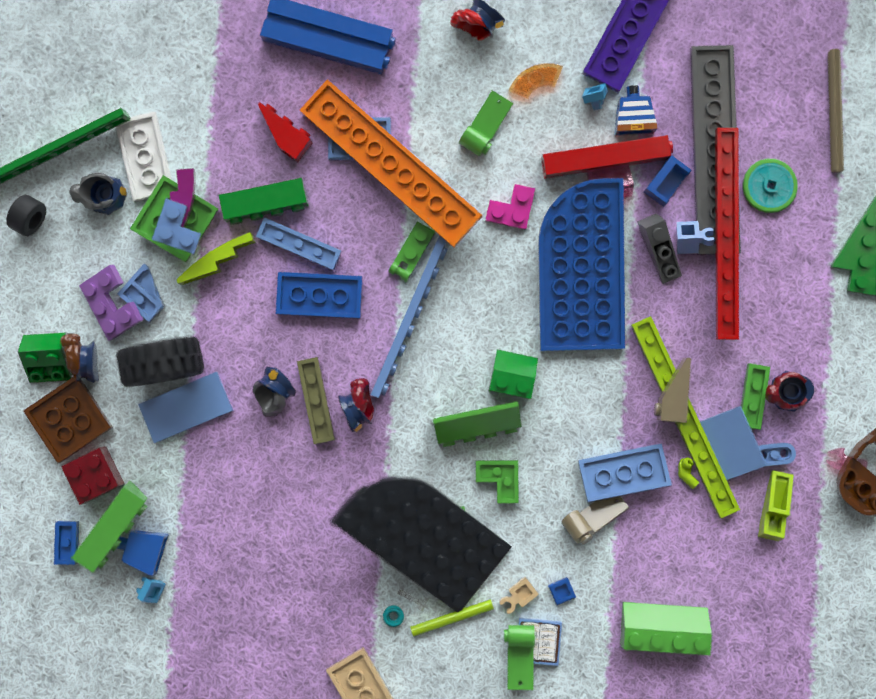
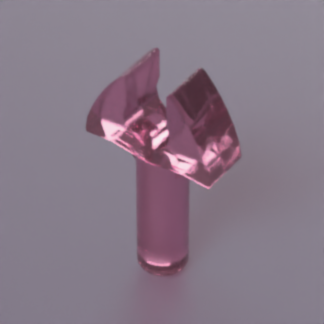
(840, 453)

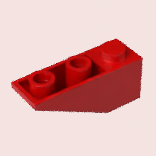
(288, 138)

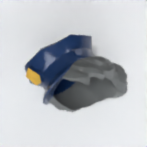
(99, 193)
(273, 391)

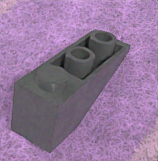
(660, 247)

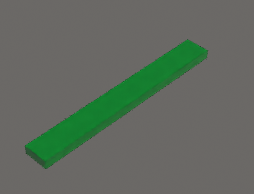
(63, 144)

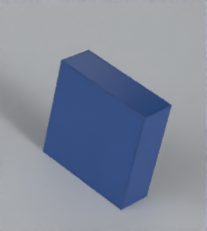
(562, 591)

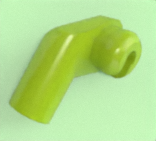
(684, 472)

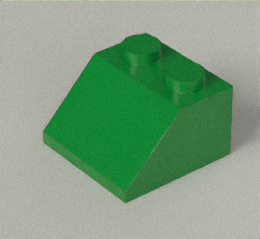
(513, 374)

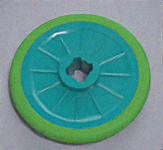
(768, 199)

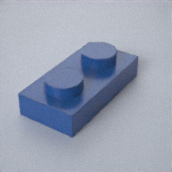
(66, 542)

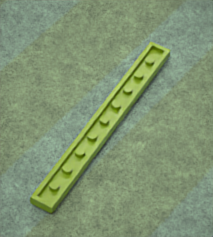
(692, 431)

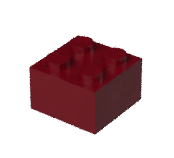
(92, 475)

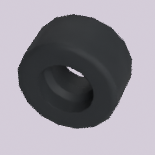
(26, 215)

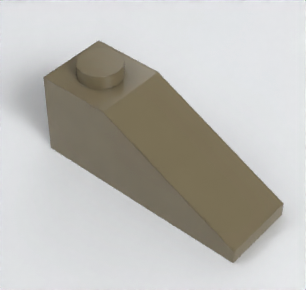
(674, 399)

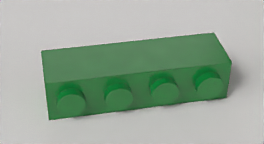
(263, 200)

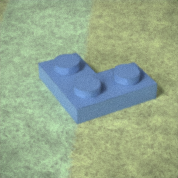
(170, 231)

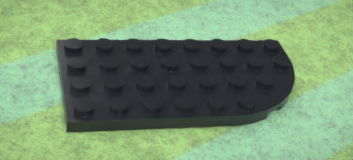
(423, 536)

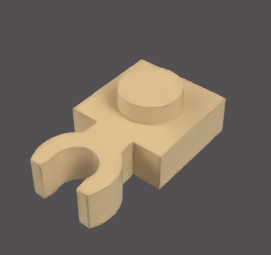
(521, 593)

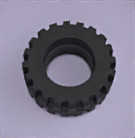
(159, 361)

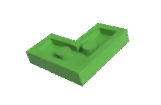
(504, 473)

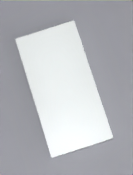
(143, 154)

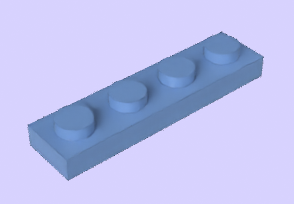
(298, 244)

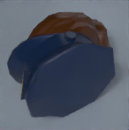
(80, 359)

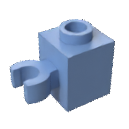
(689, 237)

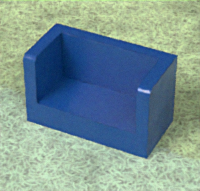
(667, 181)

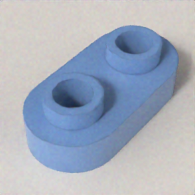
(772, 453)

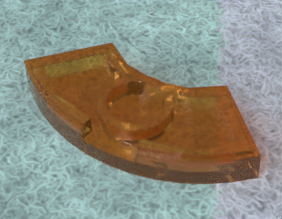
(535, 77)

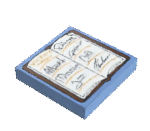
(546, 640)

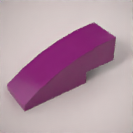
(186, 191)

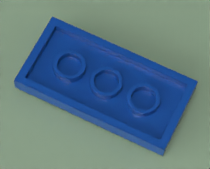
(319, 295)

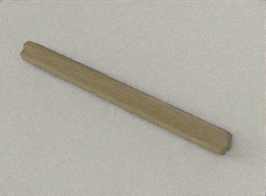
(835, 111)

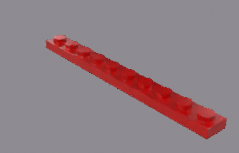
(727, 232)

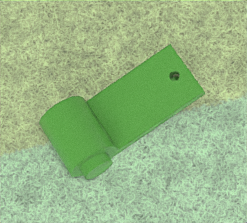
(486, 123)
(520, 656)

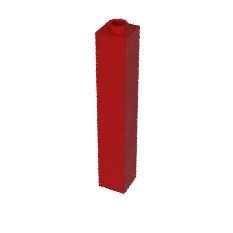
(606, 156)

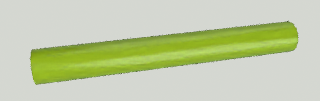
(451, 618)

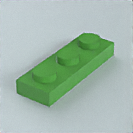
(754, 394)

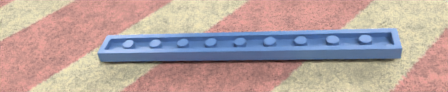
(414, 310)

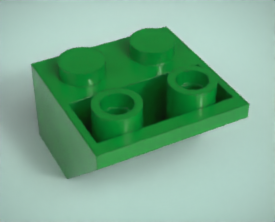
(44, 358)

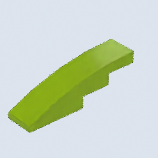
(209, 263)

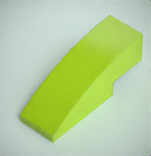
(776, 506)

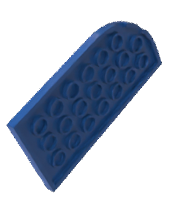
(583, 268)

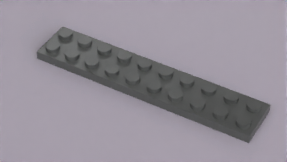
(711, 109)

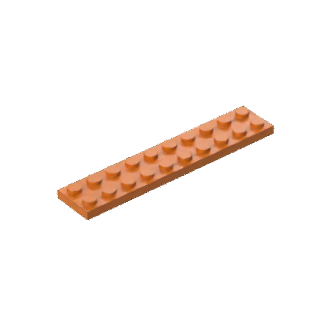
(391, 163)

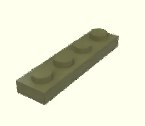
(315, 400)

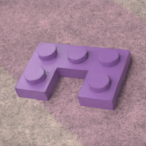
(111, 320)

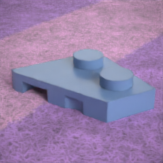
(143, 292)

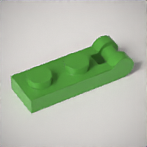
(412, 251)

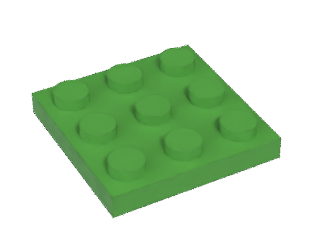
(147, 220)

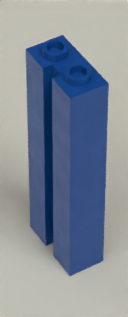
(328, 35)

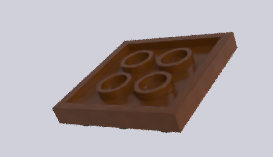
(67, 419)

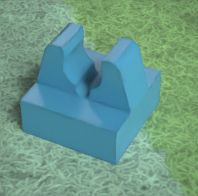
(595, 96)
(150, 590)

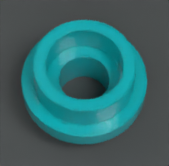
(390, 622)

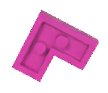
(513, 214)

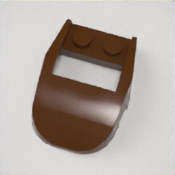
(856, 482)

